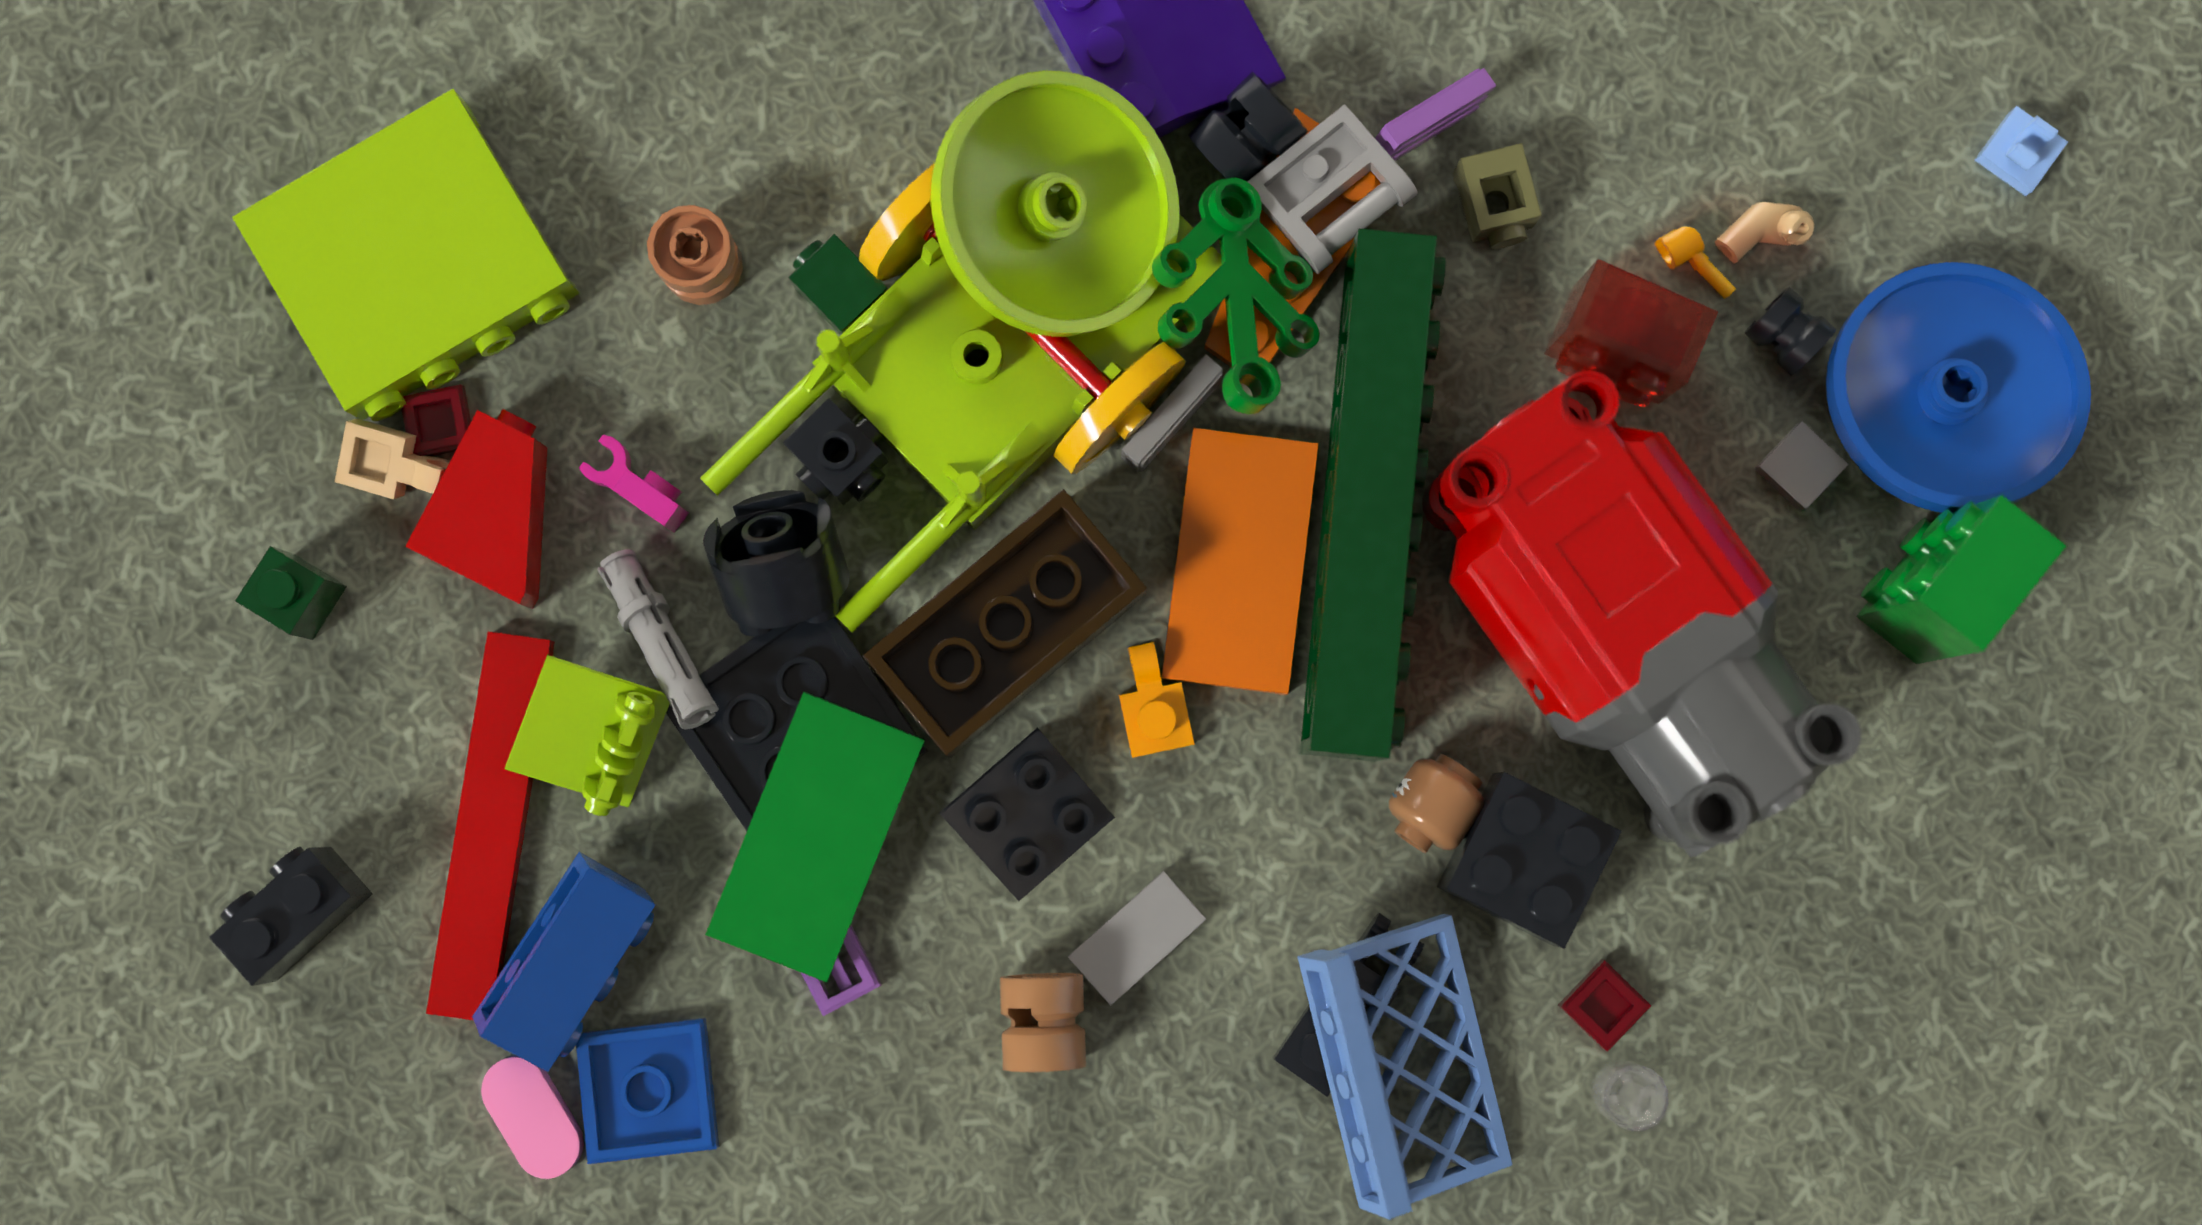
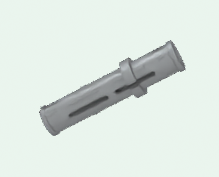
(646, 617)

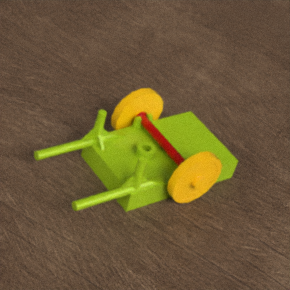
(965, 425)

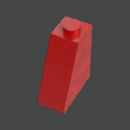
(490, 509)

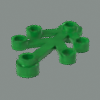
(1241, 289)

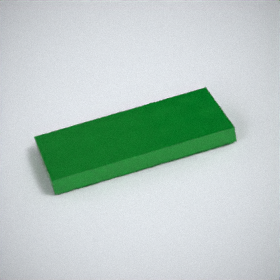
(815, 837)

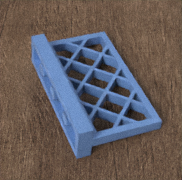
(1363, 1093)

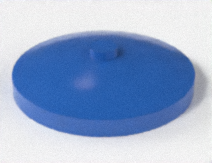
(1958, 387)

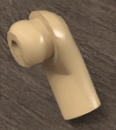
(1766, 224)

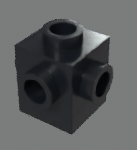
(825, 435)

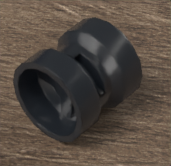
(1791, 331)

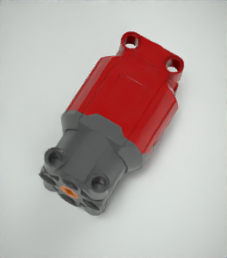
(1634, 614)

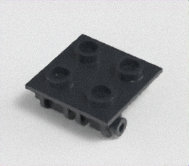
(1027, 814)

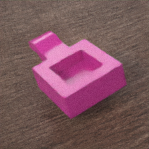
(651, 495)

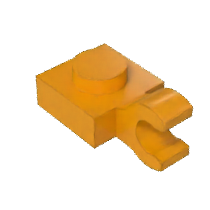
(1155, 713)

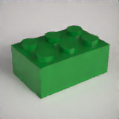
(1959, 580)

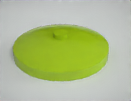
(1054, 203)

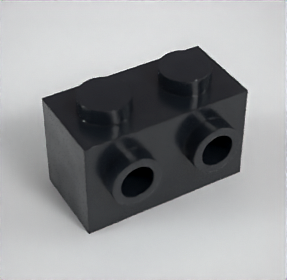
(290, 915)

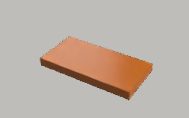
(1240, 561)

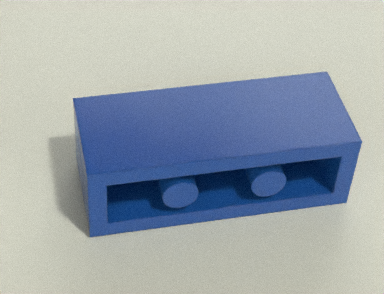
(564, 963)

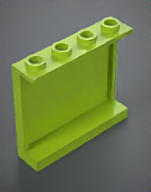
(406, 258)

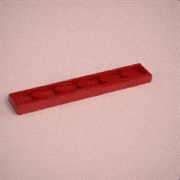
(486, 832)

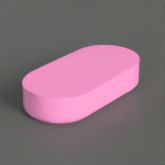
(532, 1117)

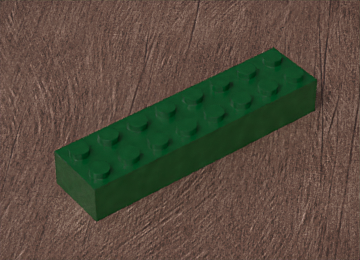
(1370, 496)

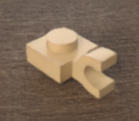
(384, 461)

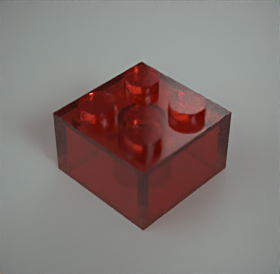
(1630, 333)

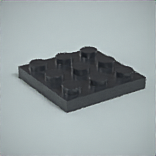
(759, 695)

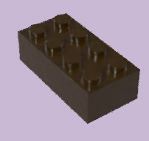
(1006, 623)

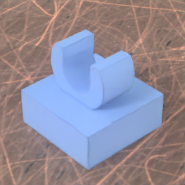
(2021, 150)

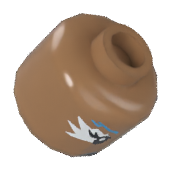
(1436, 803)

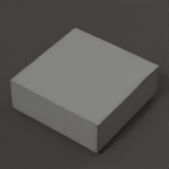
(1801, 466)

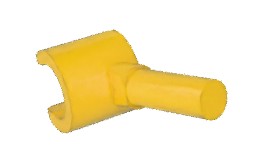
(1687, 245)

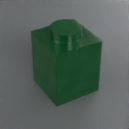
(835, 282)
(290, 593)

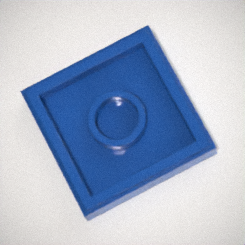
(647, 1091)

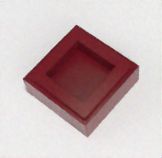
(437, 419)
(1604, 1005)

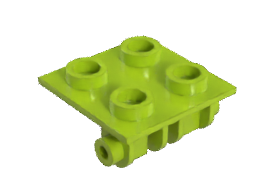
(588, 733)

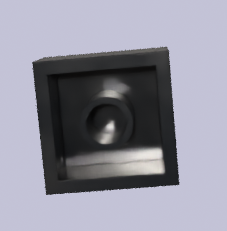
(1530, 859)

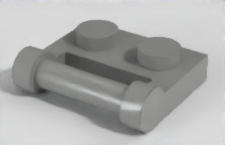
(1320, 171)

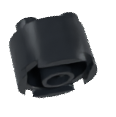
(777, 562)

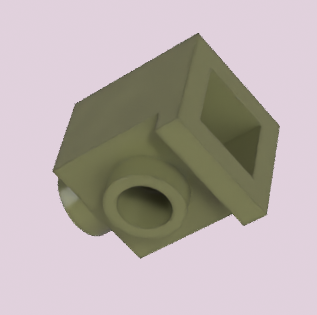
(1501, 174)

